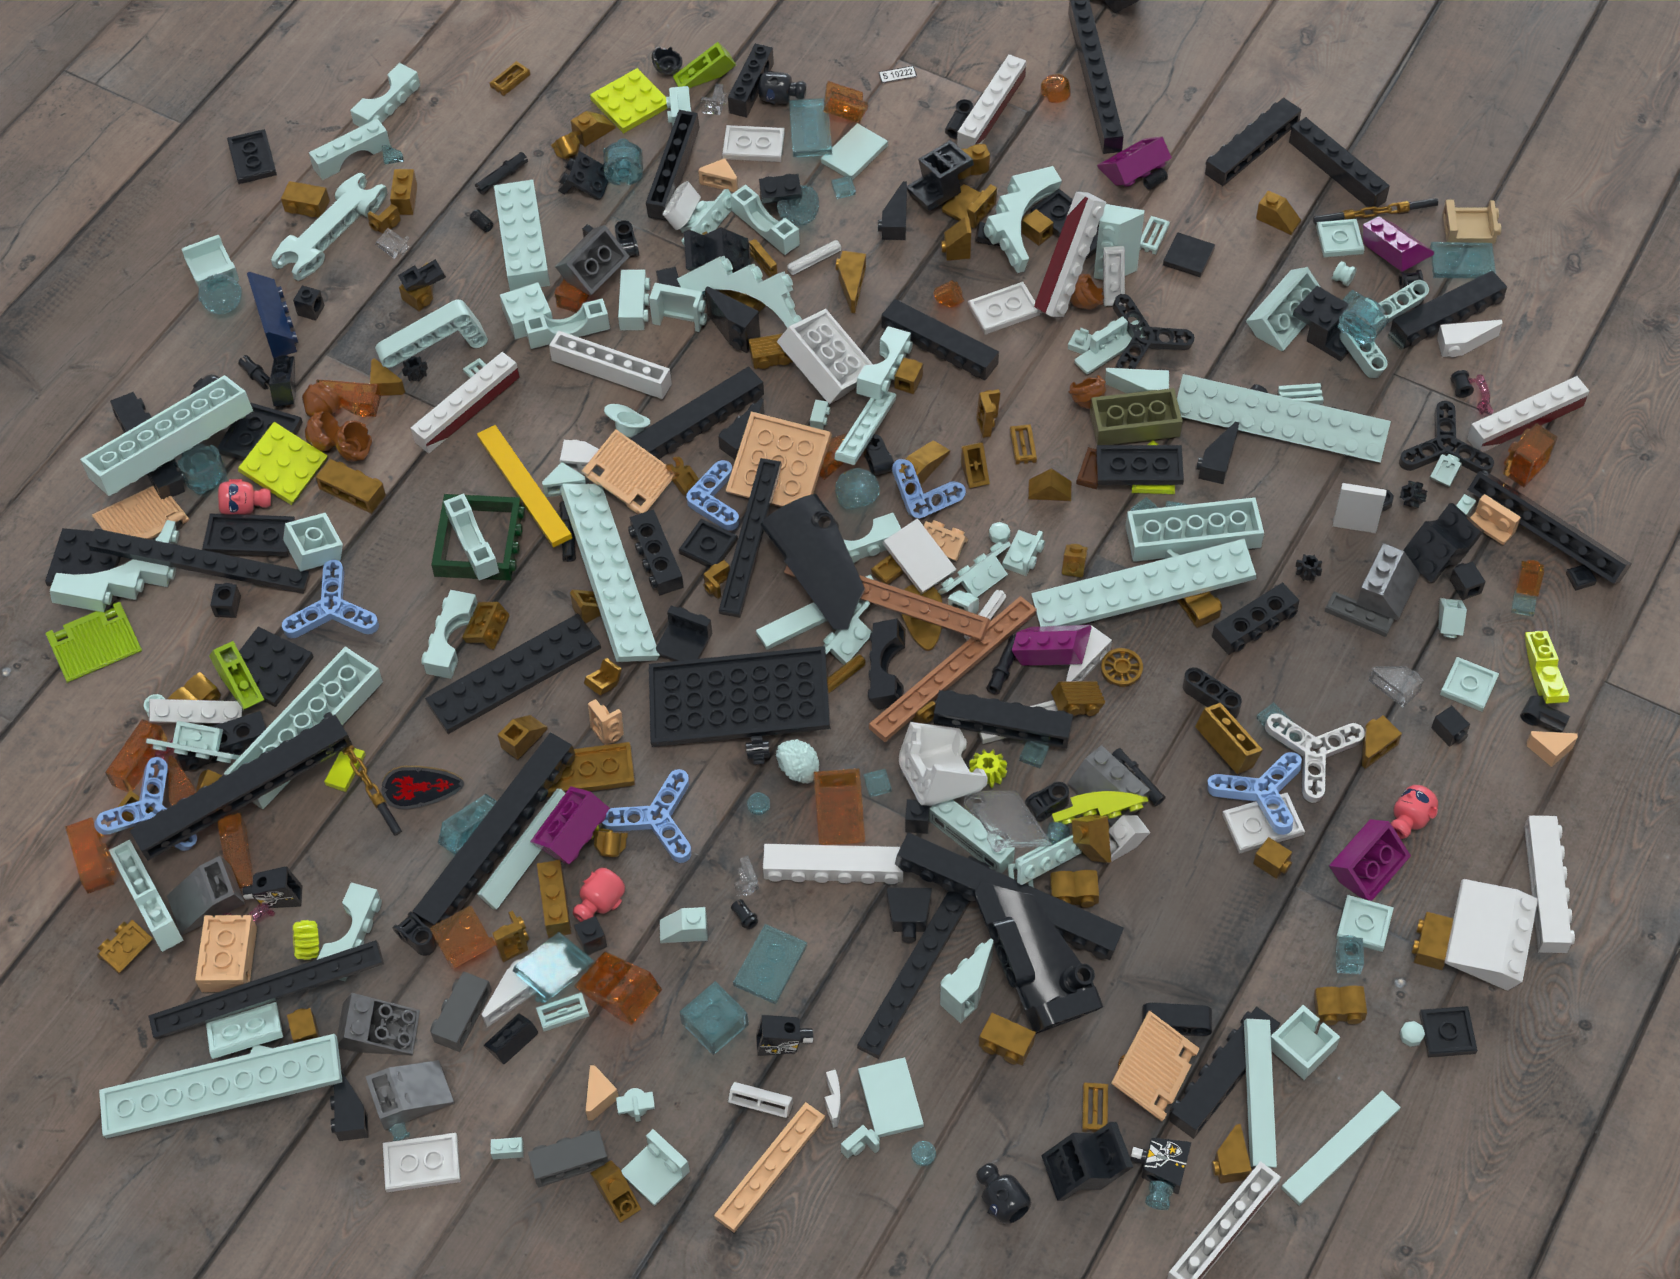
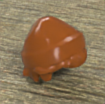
(1086, 293)
(1086, 390)
(319, 399)
(321, 431)
(353, 441)

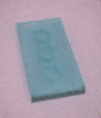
(810, 128)

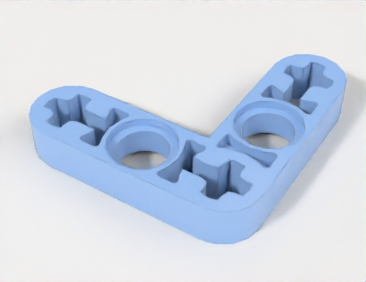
(918, 496)
(707, 497)

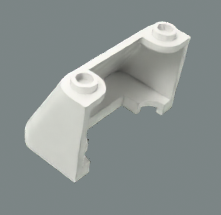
(935, 765)

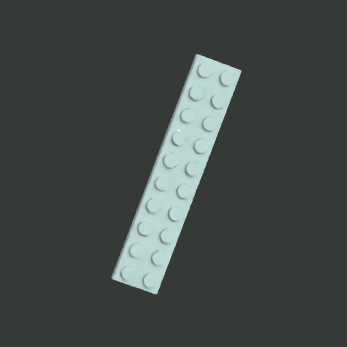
(1283, 418)
(609, 573)
(1145, 585)
(220, 1086)

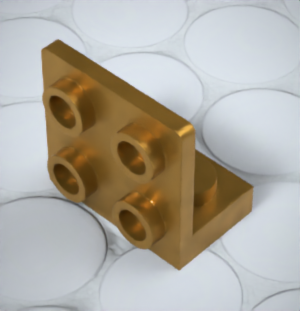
(971, 204)

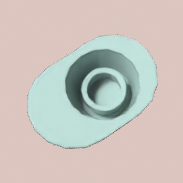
(626, 419)

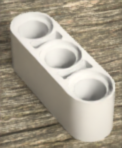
(681, 205)

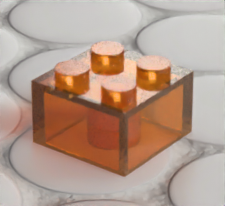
(1529, 454)

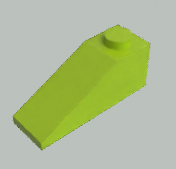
(706, 67)
(236, 675)

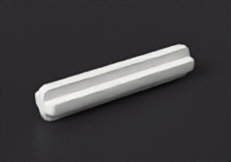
(814, 257)
(991, 606)

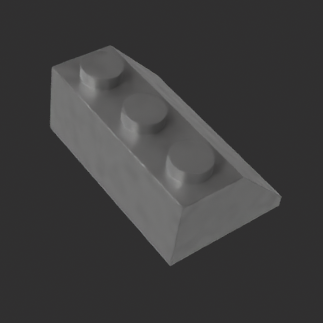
(592, 260)
(1388, 583)
(1105, 773)

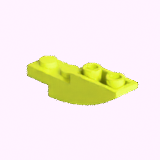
(1545, 668)
(1107, 802)

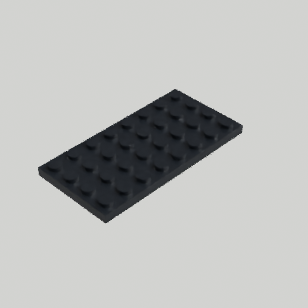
(738, 696)

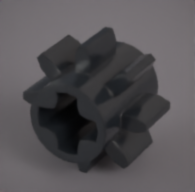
(414, 368)
(1413, 494)
(1308, 567)
(757, 750)

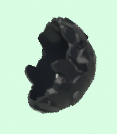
(666, 61)

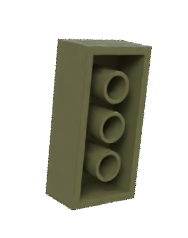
(1135, 417)

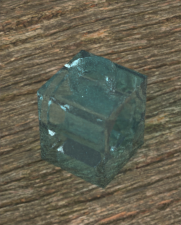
(1345, 962)

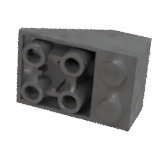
(206, 891)
(377, 1026)
(408, 1092)

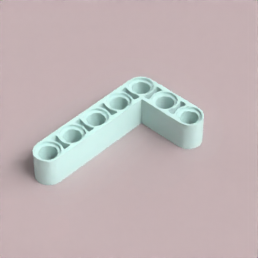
(1393, 310)
(429, 330)

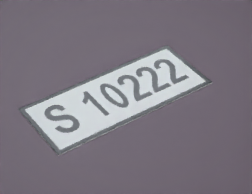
(897, 74)

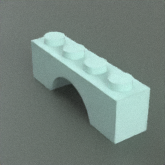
(402, 83)
(329, 157)
(750, 209)
(588, 320)
(876, 378)
(470, 537)
(873, 543)
(457, 611)
(361, 905)

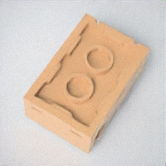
(225, 952)

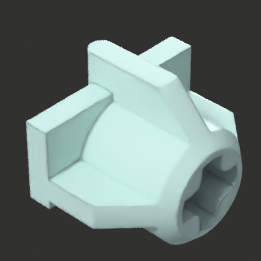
(635, 1103)

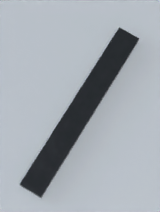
(750, 538)

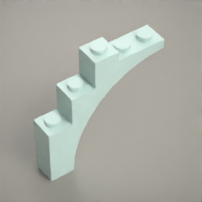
(1022, 194)
(748, 280)
(126, 581)

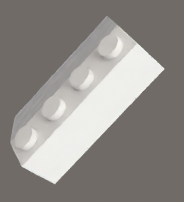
(824, 354)
(1491, 933)

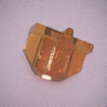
(949, 294)

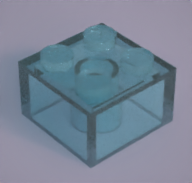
(714, 1018)

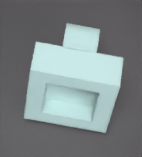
(1080, 341)

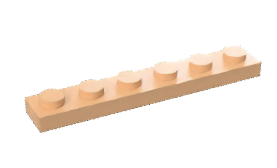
(769, 1167)

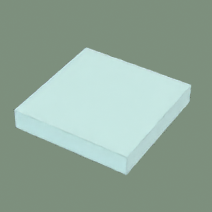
(1340, 238)
(1469, 684)
(1365, 921)

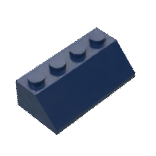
(273, 315)

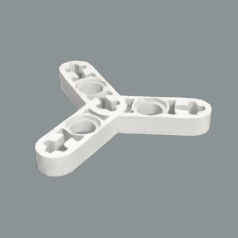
(1312, 758)

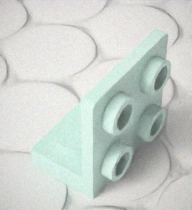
(656, 1169)

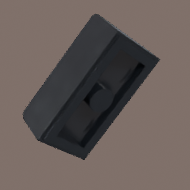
(511, 1038)

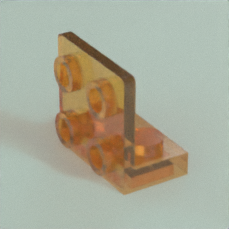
(844, 102)
(461, 937)

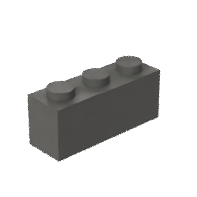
(460, 1011)
(567, 1158)

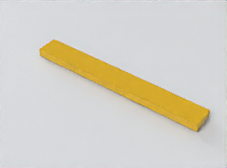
(524, 486)

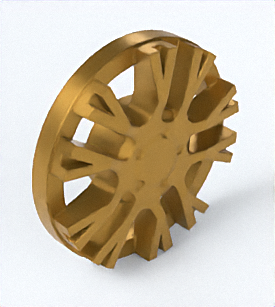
(1121, 667)

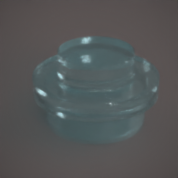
(758, 803)
(923, 1153)

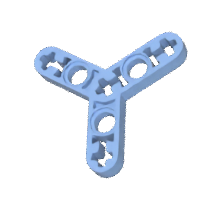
(336, 613)
(1262, 797)
(138, 808)
(659, 825)

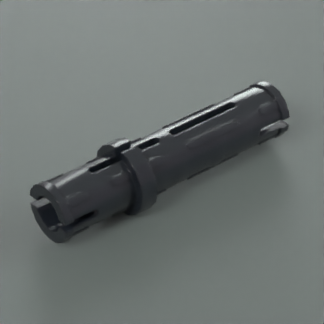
(508, 168)
(568, 547)
(1001, 671)
(1155, 795)

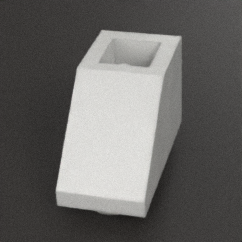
(1126, 835)

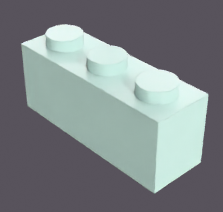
(633, 300)

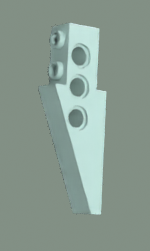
(146, 895)

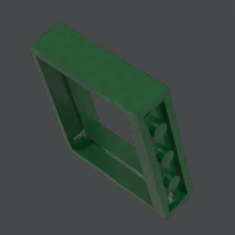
(463, 569)

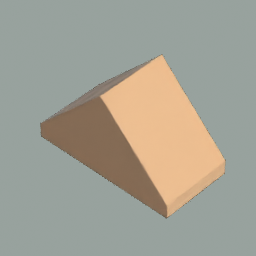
(718, 176)
(1551, 745)
(600, 1093)

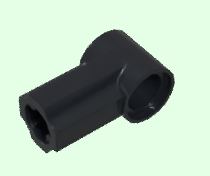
(962, 111)
(1539, 712)

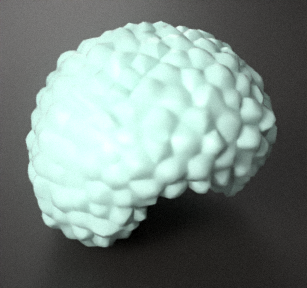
(798, 760)

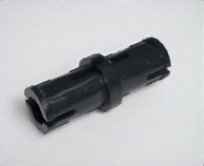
(254, 371)

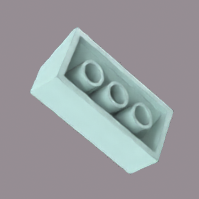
(1119, 228)
(1273, 318)

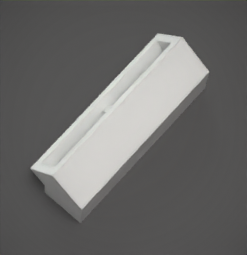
(761, 1095)

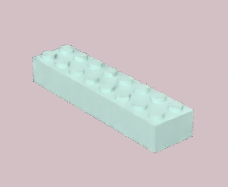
(166, 435)
(336, 689)

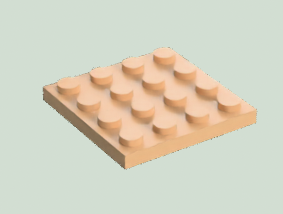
(794, 444)

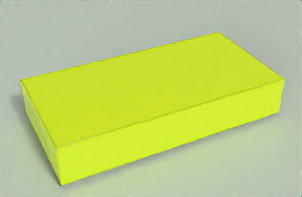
(342, 772)

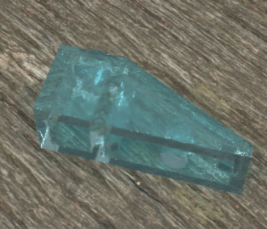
(462, 824)

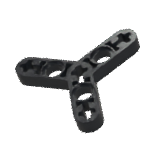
(1151, 332)
(1442, 438)

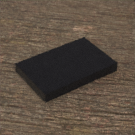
(251, 156)

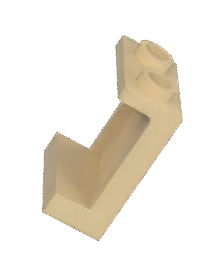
(1471, 224)

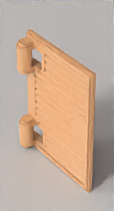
(629, 472)
(140, 514)
(1154, 1065)

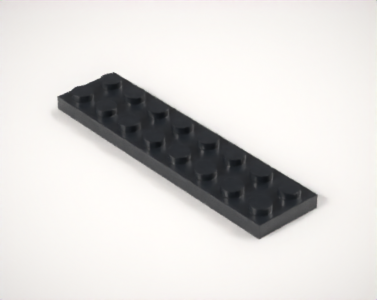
(512, 673)

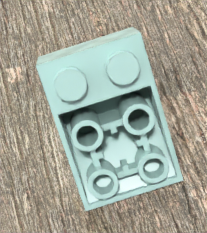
(963, 989)

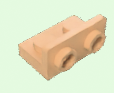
(1495, 519)
(949, 541)
(605, 725)

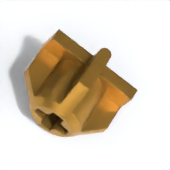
(567, 145)
(609, 842)

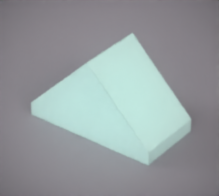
(561, 475)

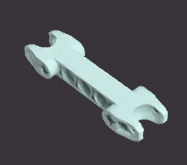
(309, 247)

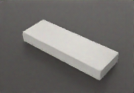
(1113, 273)

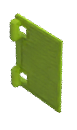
(93, 642)

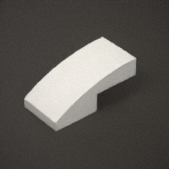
(833, 1101)

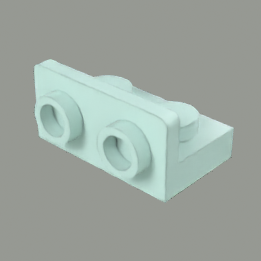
(1023, 552)

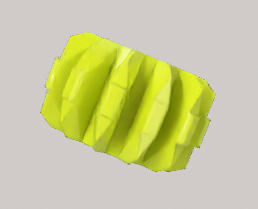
(994, 763)
(305, 940)

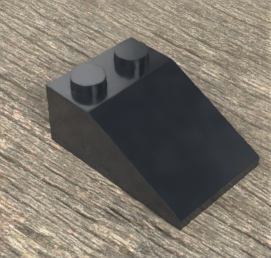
(733, 319)

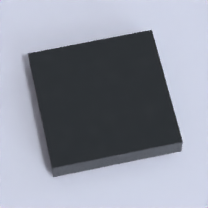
(1188, 254)
(708, 544)
(1448, 1031)

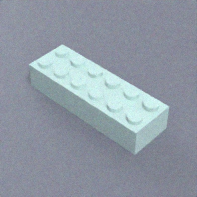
(521, 234)
(1193, 527)

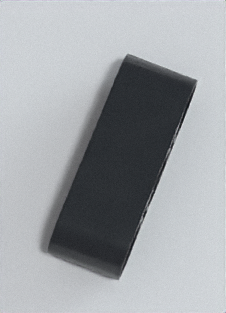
(1206, 683)
(1184, 1018)

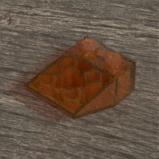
(839, 806)
(619, 987)

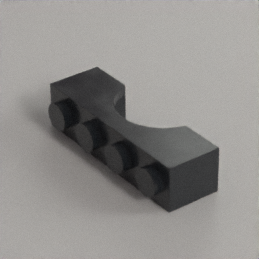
(886, 641)

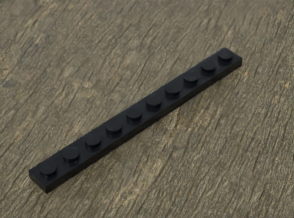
(199, 560)
(914, 973)
(265, 989)

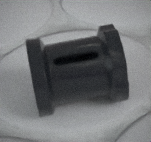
(1461, 381)

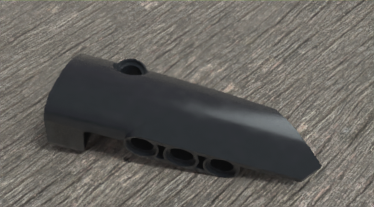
(817, 557)
(1036, 959)

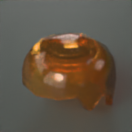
(1056, 88)

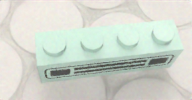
(969, 834)

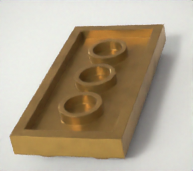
(598, 769)

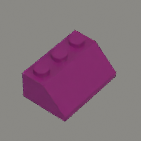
(1136, 161)
(1394, 244)
(1051, 645)
(570, 824)
(1370, 859)

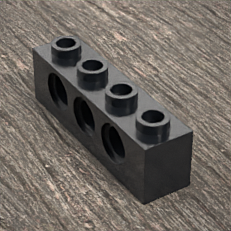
(747, 84)
(648, 525)
(1278, 598)
(233, 730)

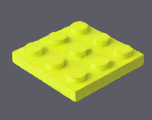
(629, 100)
(282, 463)

